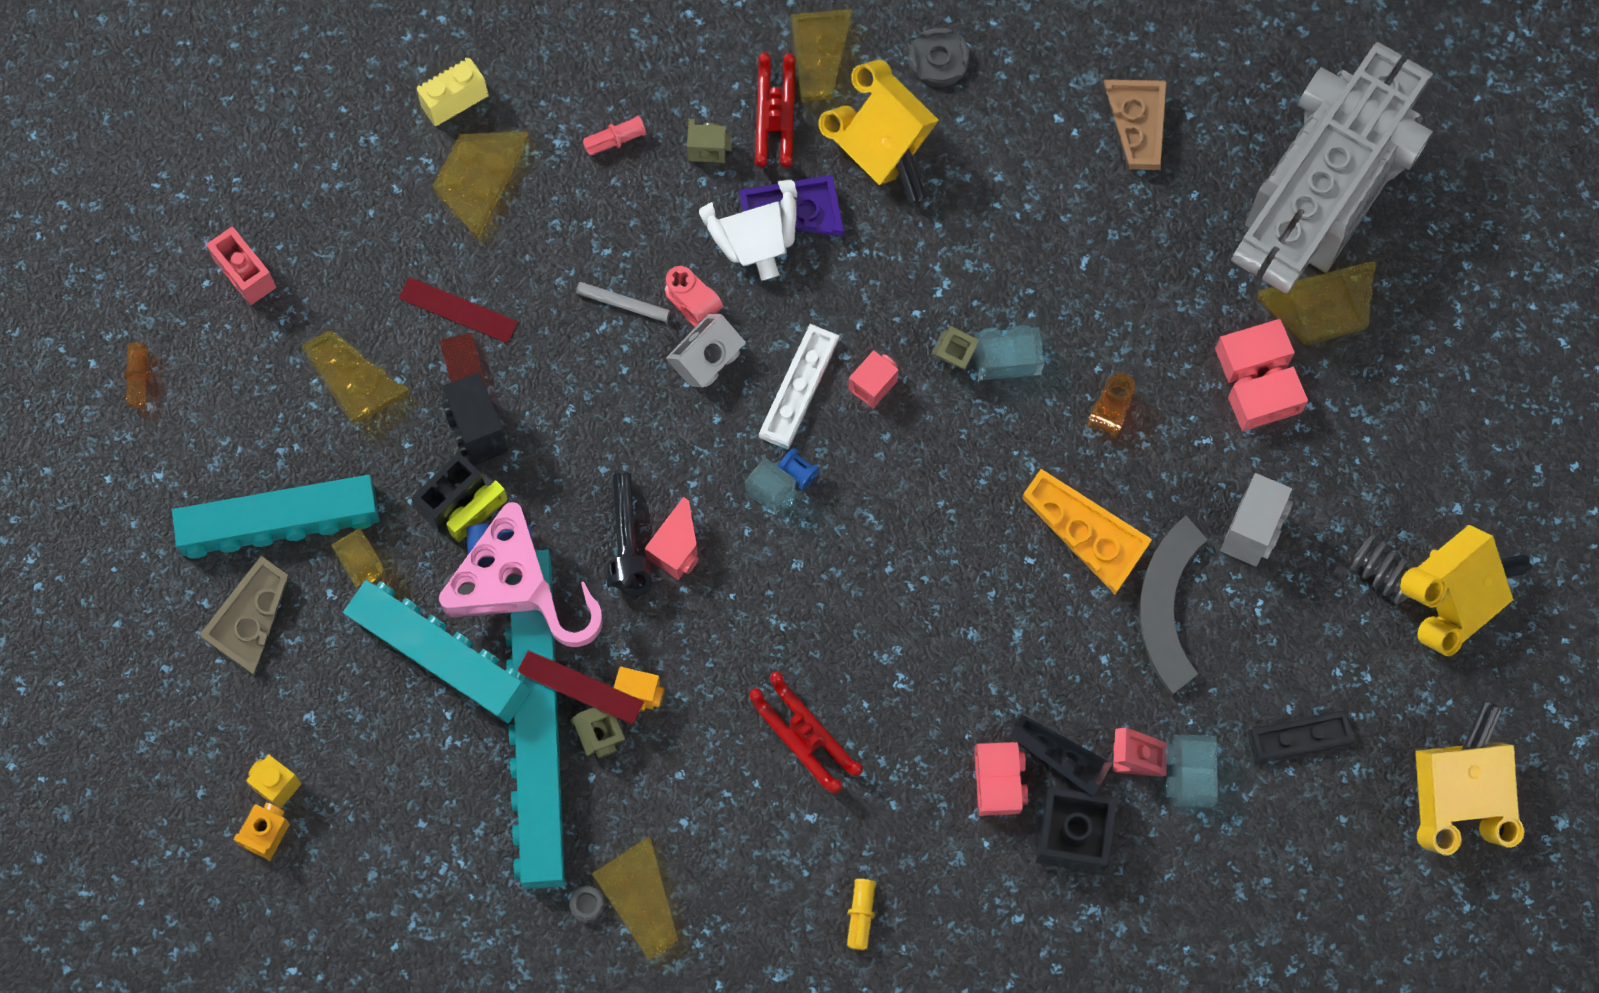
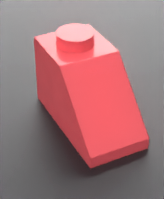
(675, 543)

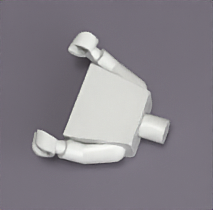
(756, 233)

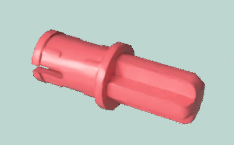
(614, 136)

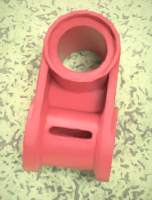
(695, 298)

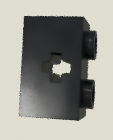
(447, 490)

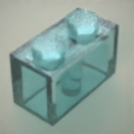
(1008, 353)

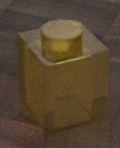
(358, 558)

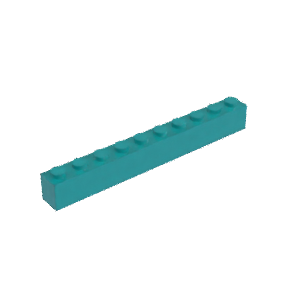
(537, 753)

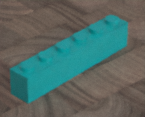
(275, 516)
(438, 651)

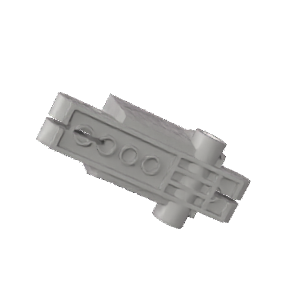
(1333, 171)

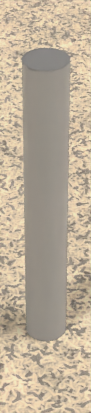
(623, 302)

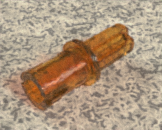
(136, 374)

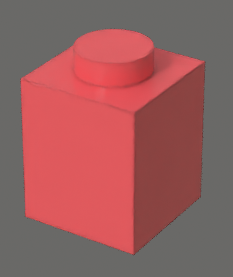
(873, 378)

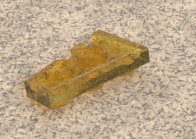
(351, 378)
(639, 898)

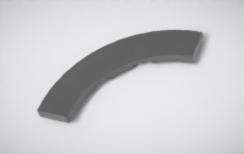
(1157, 605)

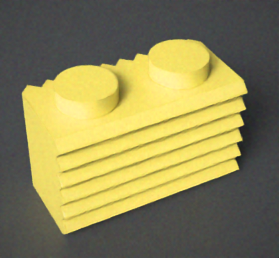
(452, 91)

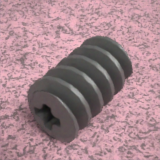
(1382, 567)

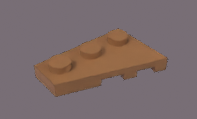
(1139, 118)

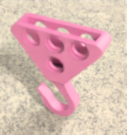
(495, 596)

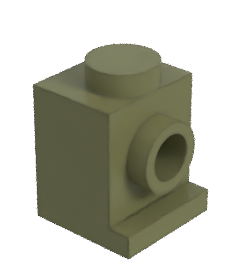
(707, 142)
(955, 347)
(605, 724)

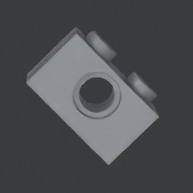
(689, 356)

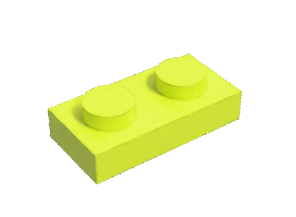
(485, 503)

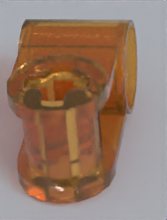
(1110, 409)

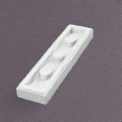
(799, 386)

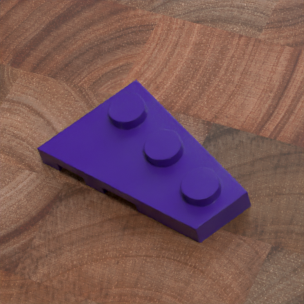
(815, 204)

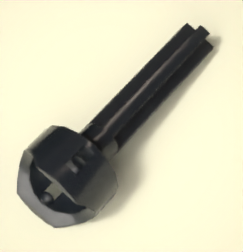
(627, 568)

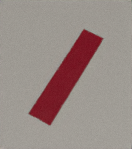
(458, 310)
(580, 687)

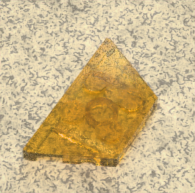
(477, 174)
(1324, 303)

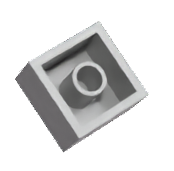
(1258, 520)

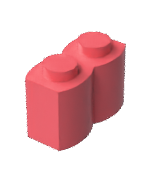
(999, 778)

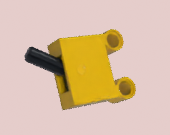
(884, 129)
(1464, 585)
(1469, 785)

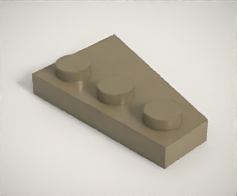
(247, 616)

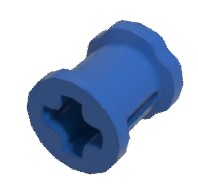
(799, 469)

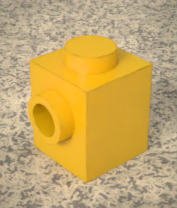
(273, 781)

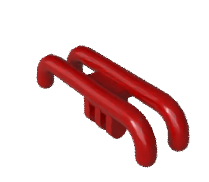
(775, 110)
(804, 734)

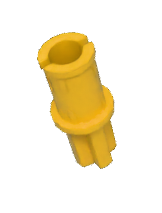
(861, 914)

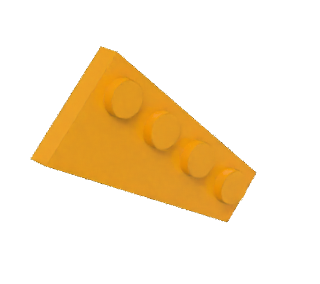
(1094, 534)

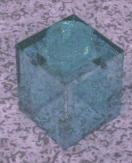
(771, 486)

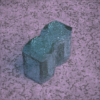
(1193, 771)

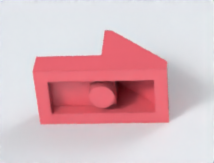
(1138, 754)

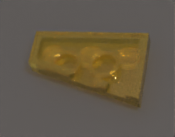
(819, 50)

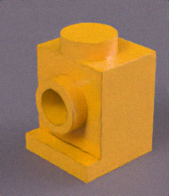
(640, 685)
(267, 841)

